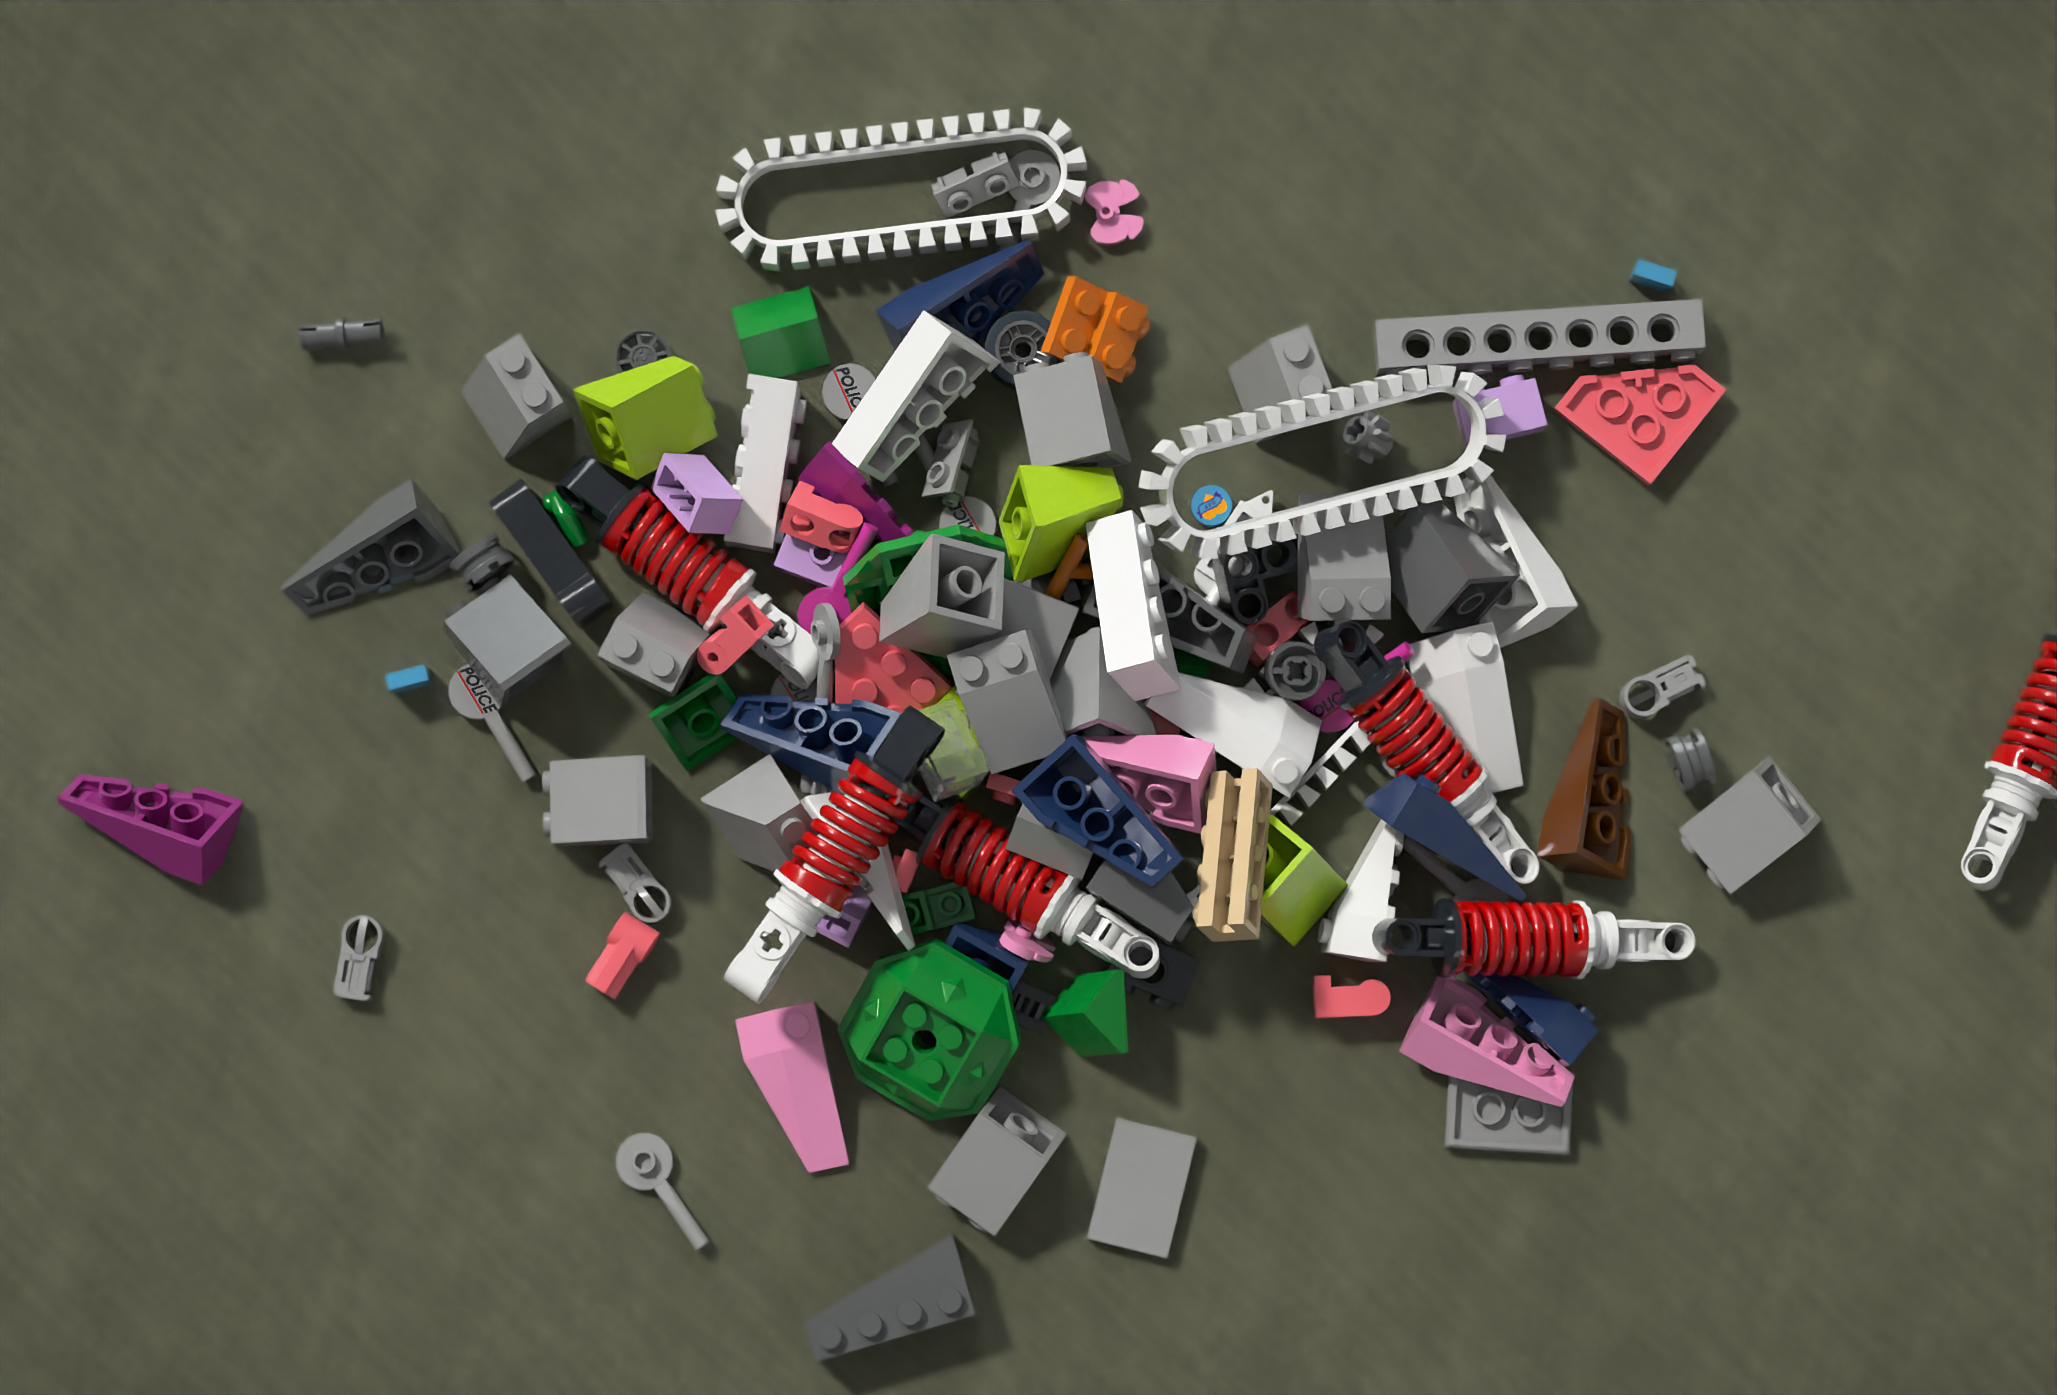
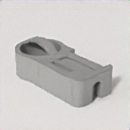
(1666, 685)
(633, 877)
(354, 965)

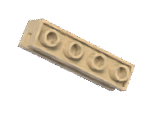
(1233, 856)

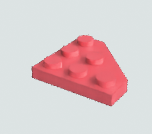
(1641, 413)
(882, 671)

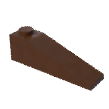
(1585, 815)

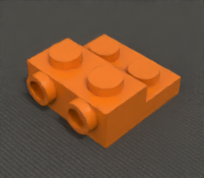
(1099, 324)

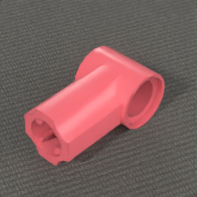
(627, 946)

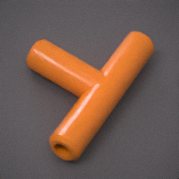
(1070, 567)

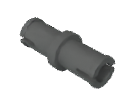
(342, 334)

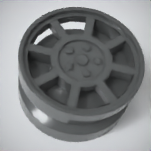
(639, 349)
(482, 562)
(1294, 670)
(1690, 760)

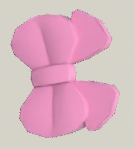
(1106, 199)
(1025, 944)

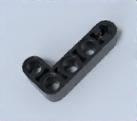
(551, 554)
(1251, 578)

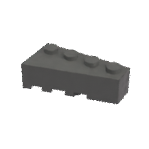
(1198, 624)
(903, 1301)

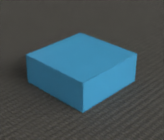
(1653, 276)
(409, 679)

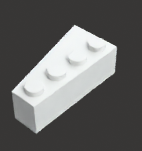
(911, 395)
(765, 461)
(1131, 606)

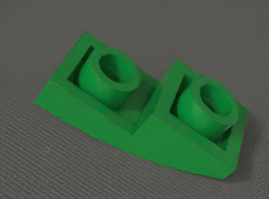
(938, 908)

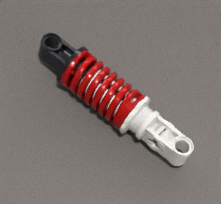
(682, 565)
(1418, 738)
(2022, 771)
(821, 876)
(1023, 887)
(1529, 939)

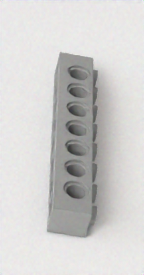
(1681, 317)

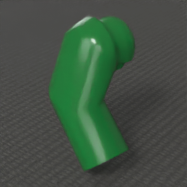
(567, 518)

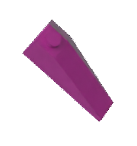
(843, 484)
(168, 828)

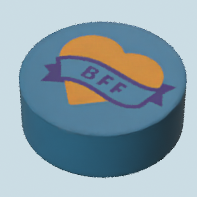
(1211, 506)

